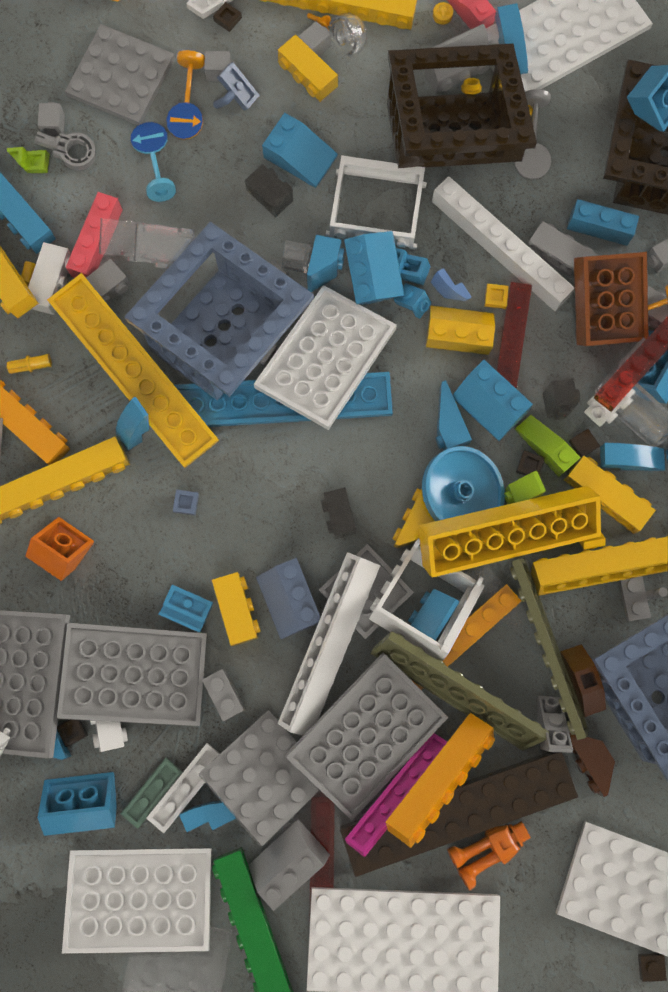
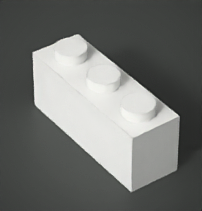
(49, 275)

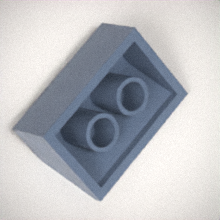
(288, 598)

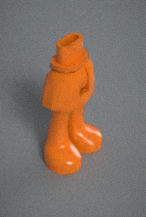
(502, 840)

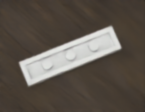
(182, 790)

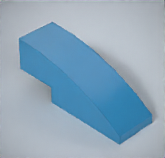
(511, 31)
(413, 267)
(132, 424)
(632, 457)
(213, 812)

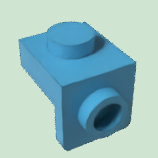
(414, 299)

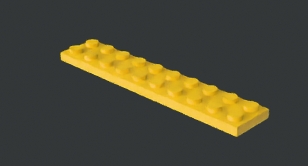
(133, 369)

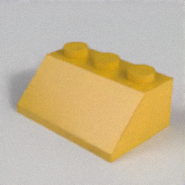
(460, 330)

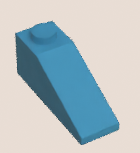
(450, 424)

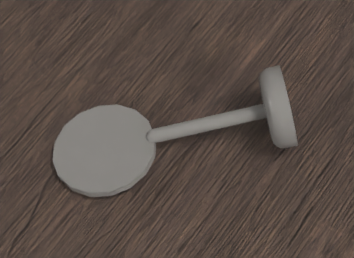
(538, 160)

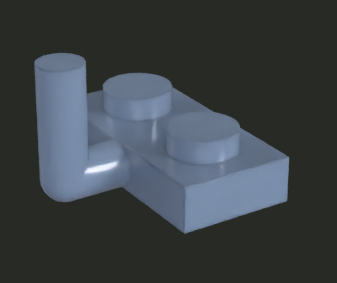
(237, 87)

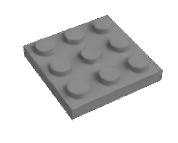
(396, 598)

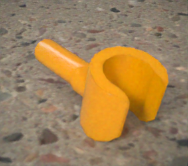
(323, 21)

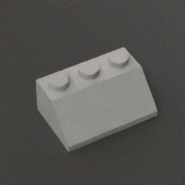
(445, 78)
(287, 864)

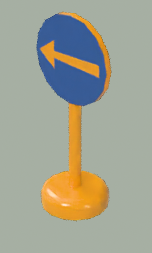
(185, 118)

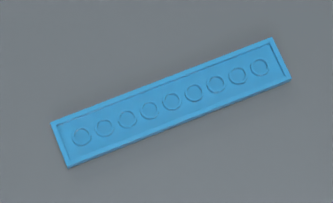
(251, 406)

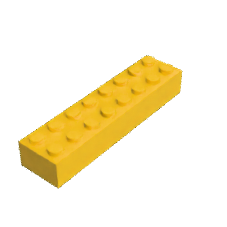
(510, 531)

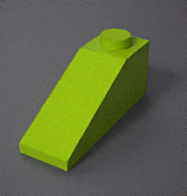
(546, 443)

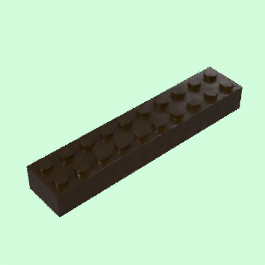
(477, 808)

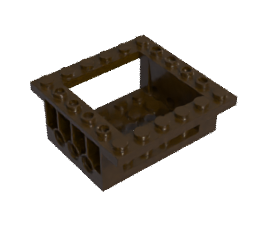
(499, 114)
(635, 152)

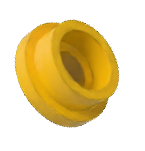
(471, 86)

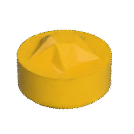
(442, 13)

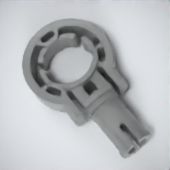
(63, 143)

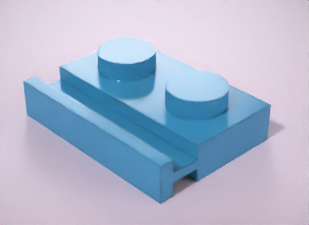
(186, 608)

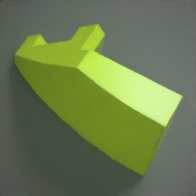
(31, 161)

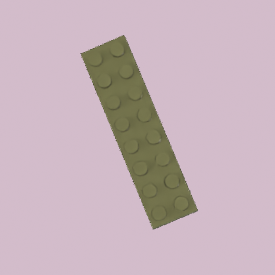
(552, 657)
(460, 692)

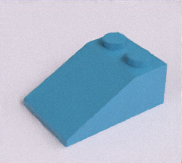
(298, 150)

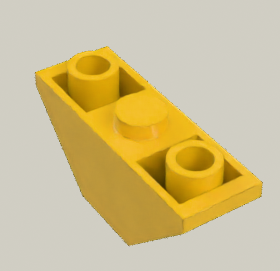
(416, 516)

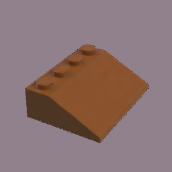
(611, 298)

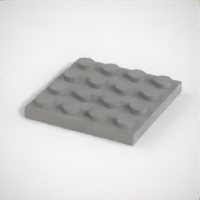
(120, 75)
(259, 780)

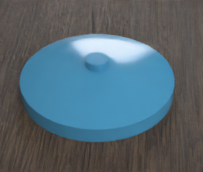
(461, 483)

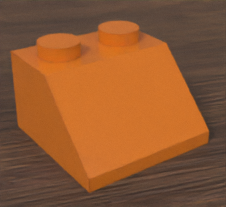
(58, 548)

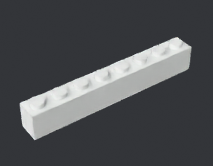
(502, 243)
(328, 644)

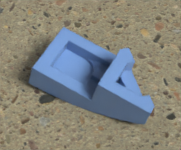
(448, 289)

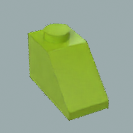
(525, 488)

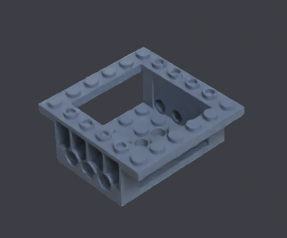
(243, 281)
(629, 678)

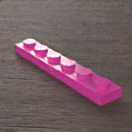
(373, 823)

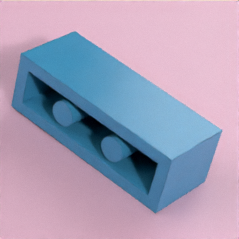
(602, 222)

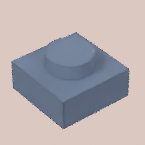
(185, 502)

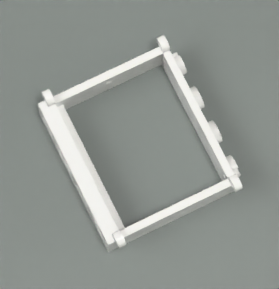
(377, 170)
(471, 588)

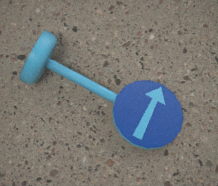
(149, 139)

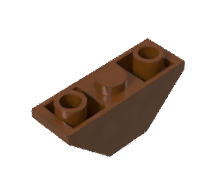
(584, 680)
(595, 761)

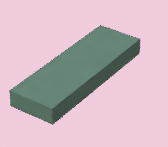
(151, 792)

